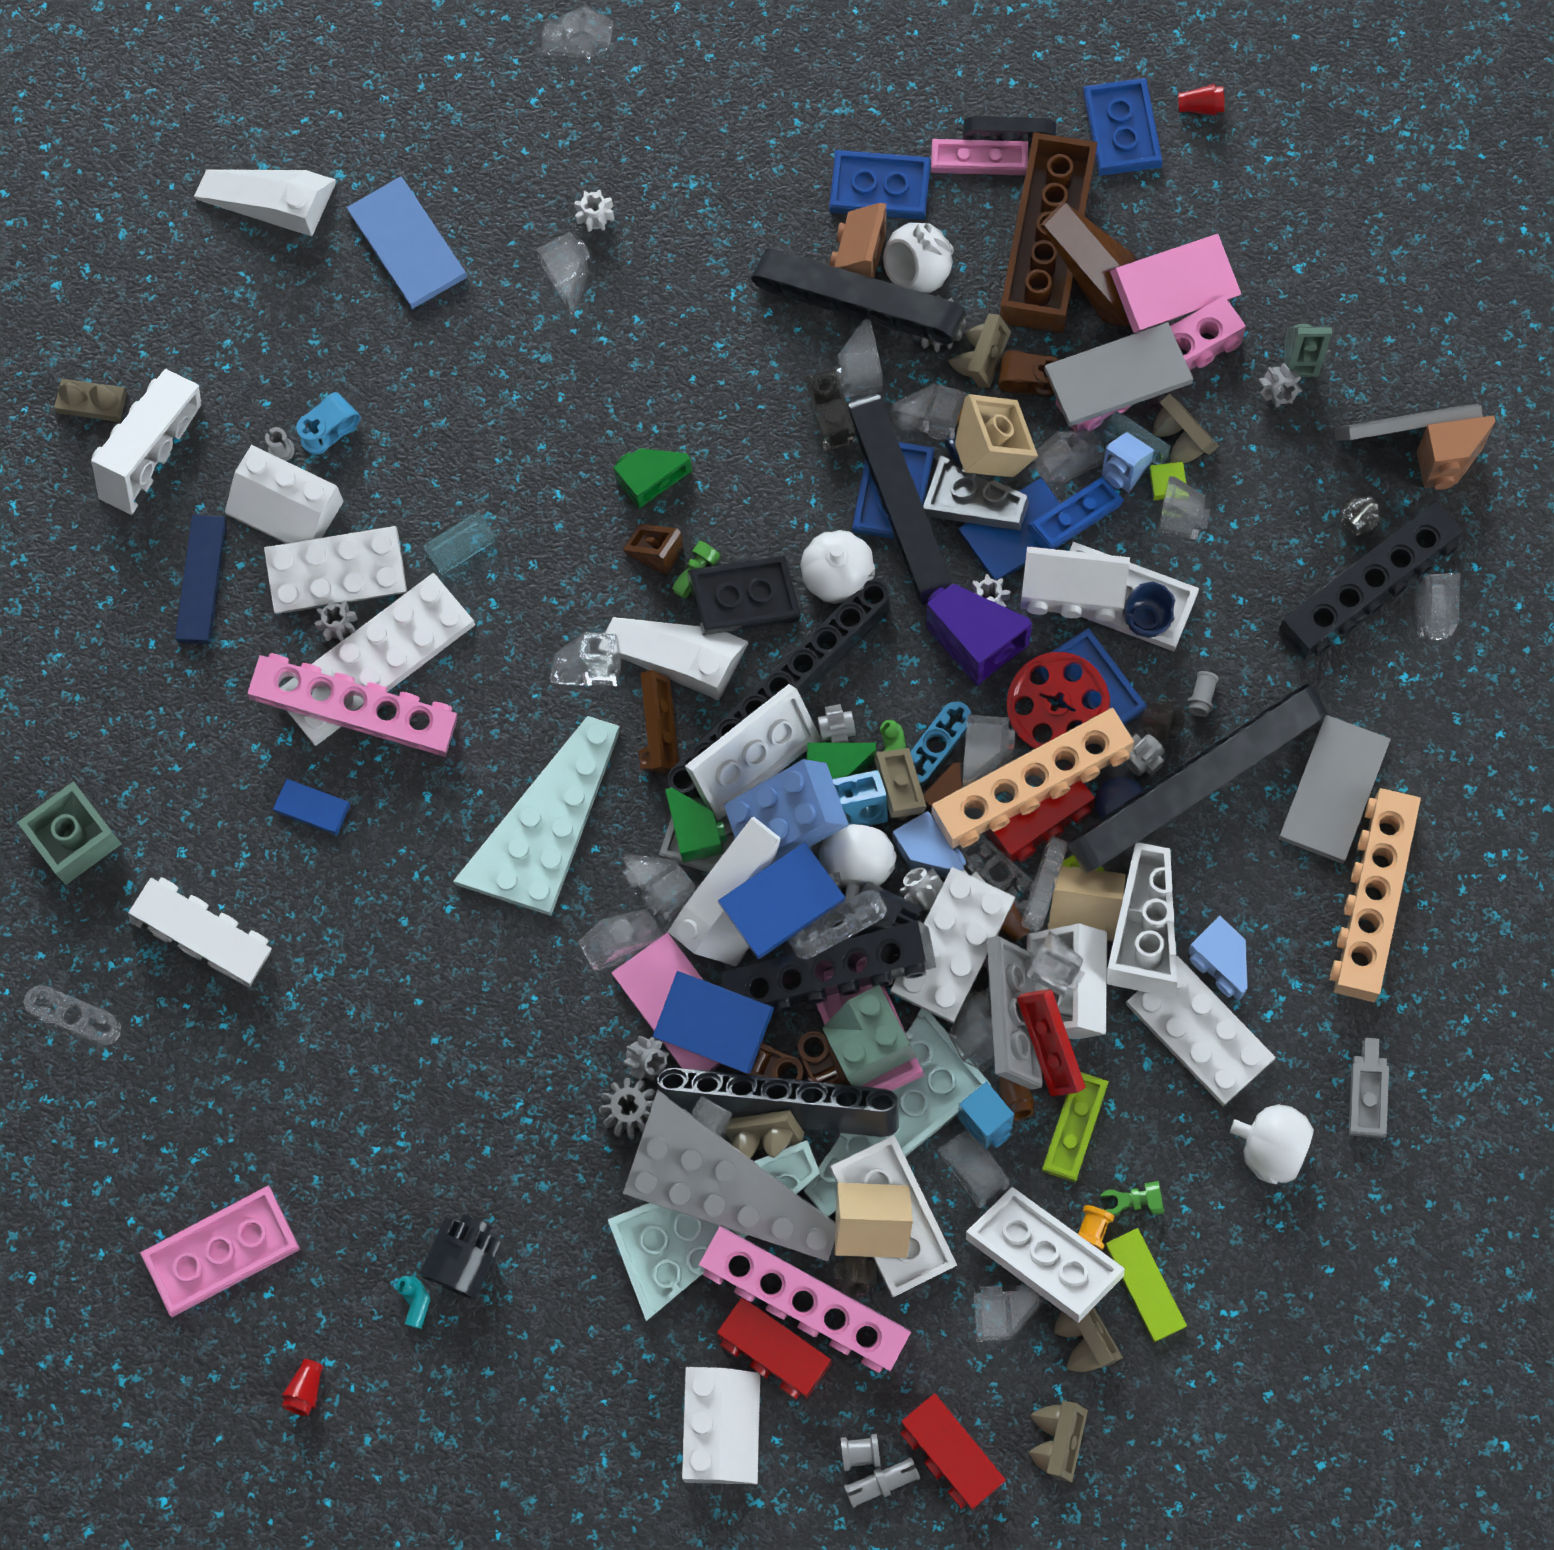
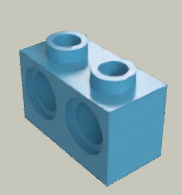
(863, 798)
(986, 1116)

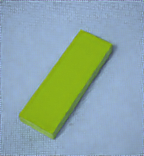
(1075, 1129)
(1146, 1285)

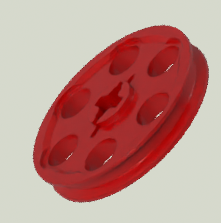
(1053, 688)

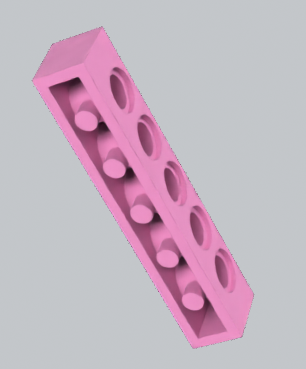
(1216, 319)
(432, 739)
(890, 1335)

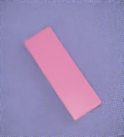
(979, 157)

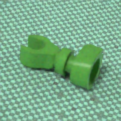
(704, 556)
(1136, 1198)

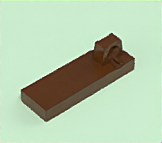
(662, 747)

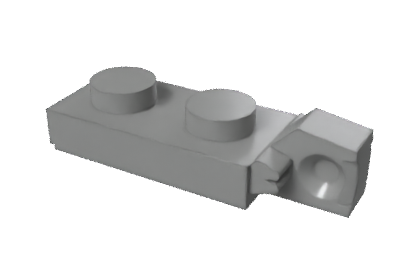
(1369, 1092)

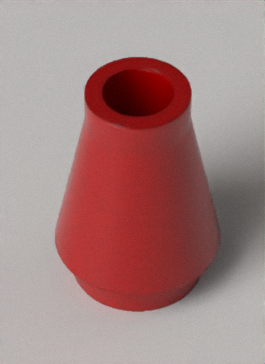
(1204, 100)
(303, 1389)

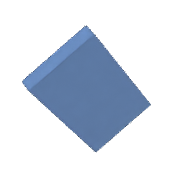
(406, 242)

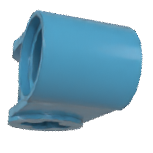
(327, 422)

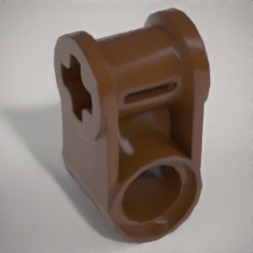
(1024, 373)
(772, 1063)
(822, 1068)

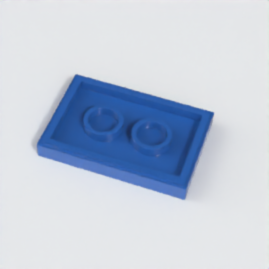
(1123, 126)
(880, 178)
(869, 513)
(1003, 549)
(1122, 694)
(781, 900)
(713, 1022)

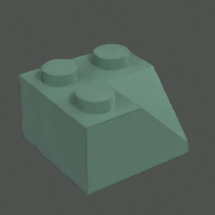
(69, 833)
(868, 1037)

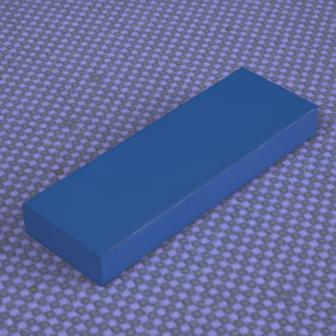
(1075, 514)

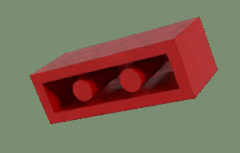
(1027, 831)
(773, 1349)
(951, 1453)

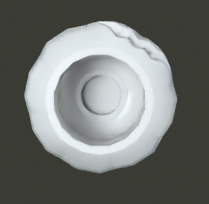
(918, 257)
(836, 566)
(859, 856)
(1275, 1143)

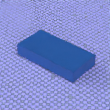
(311, 807)

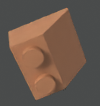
(861, 240)
(1450, 450)

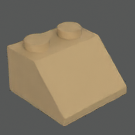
(993, 437)

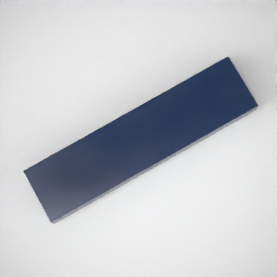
(201, 579)

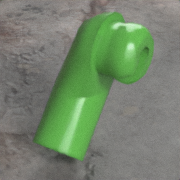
(892, 735)

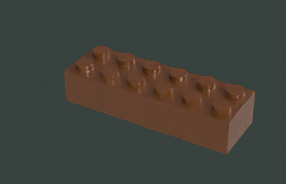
(1037, 277)

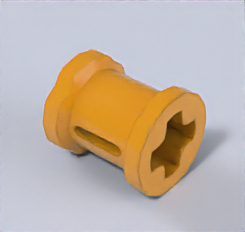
(1095, 1225)

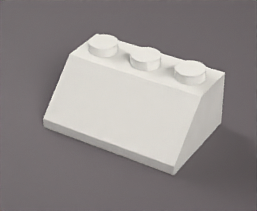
(281, 498)
(1074, 584)
(1085, 1008)
(721, 1426)

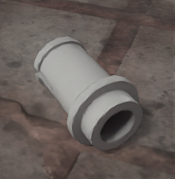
(279, 444)
(1201, 701)

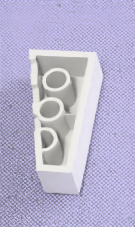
(144, 439)
(200, 931)
(1145, 935)

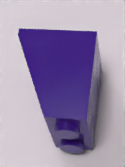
(976, 630)

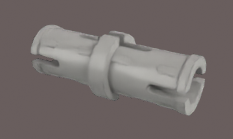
(882, 1482)

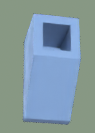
(1126, 461)
(926, 847)
(1223, 955)

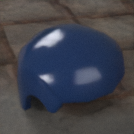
(1149, 609)
(1115, 793)

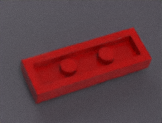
(1051, 1042)

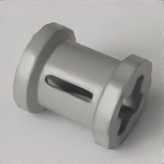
(860, 1452)

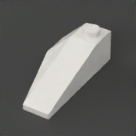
(275, 196)
(680, 652)
(702, 922)

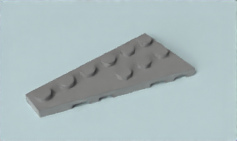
(706, 1177)

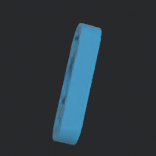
(958, 731)

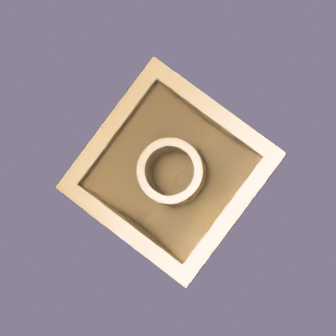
(1087, 899)
(873, 1220)

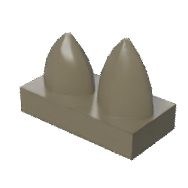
(990, 343)
(90, 400)
(1192, 441)
(900, 783)
(764, 1131)
(1095, 1349)
(1067, 1426)

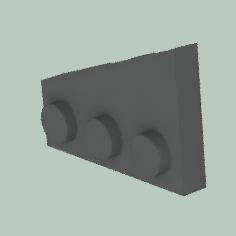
(973, 499)

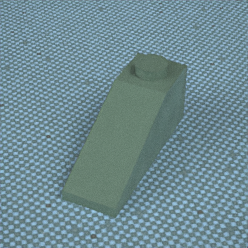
(1306, 348)

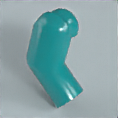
(417, 1299)

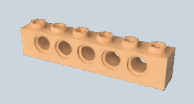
(1103, 730)
(1400, 812)

